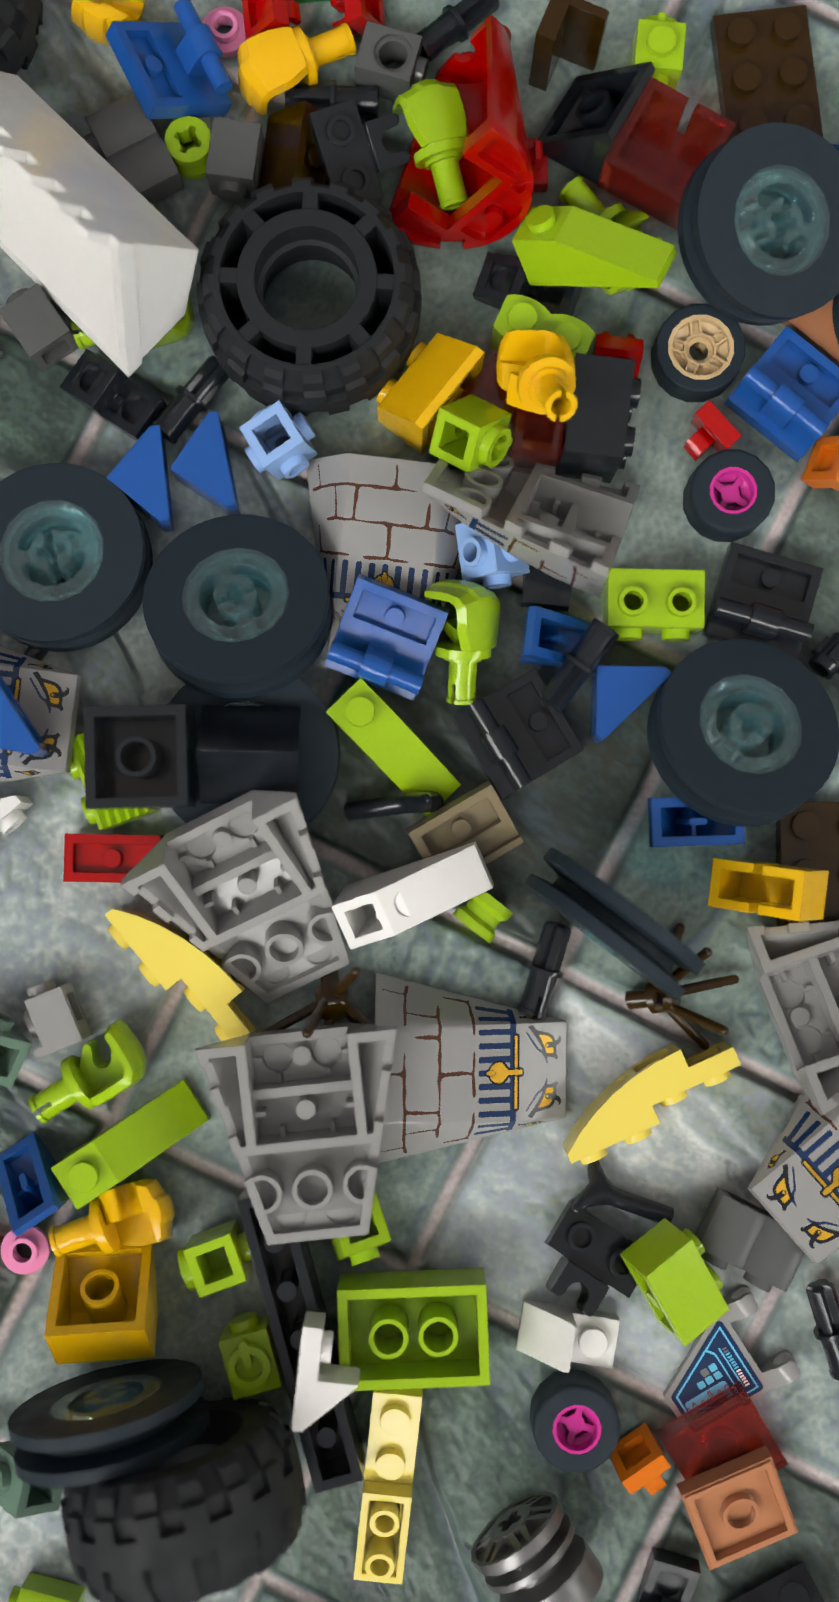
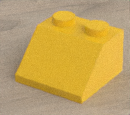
(434, 378)
(103, 1305)

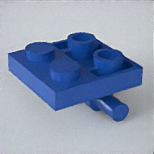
(173, 65)
(789, 394)
(386, 637)

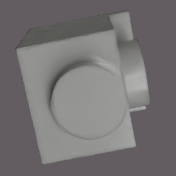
(55, 1017)

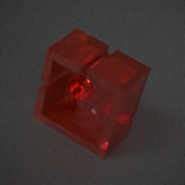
(653, 159)

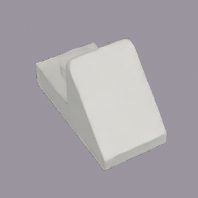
(567, 1335)
(319, 1384)

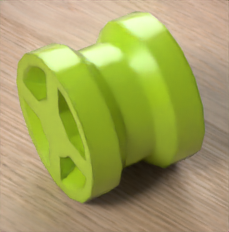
(192, 159)
(483, 915)

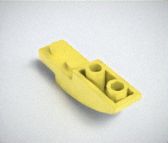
(171, 957)
(626, 1107)
(388, 1485)

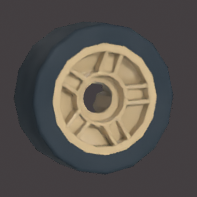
(710, 335)

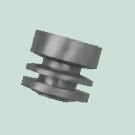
(535, 1555)

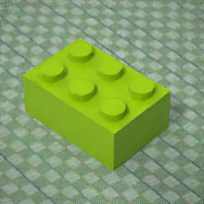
(414, 1328)

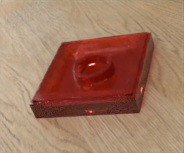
(718, 1433)

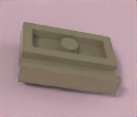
(467, 819)

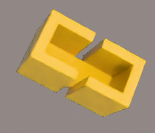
(757, 885)

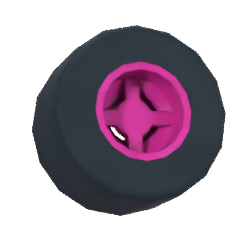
(741, 482)
(583, 1437)

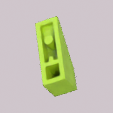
(588, 250)
(390, 742)
(129, 1144)

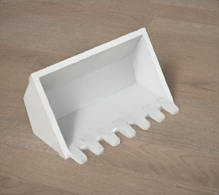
(87, 232)

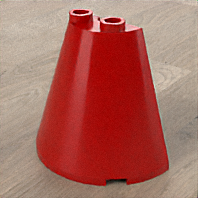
(494, 155)

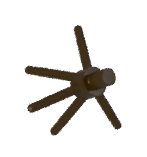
(660, 1002)
(331, 1005)

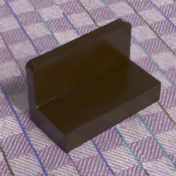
(568, 32)
(290, 148)

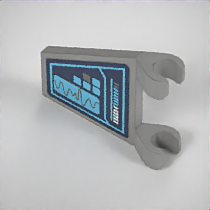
(722, 1359)

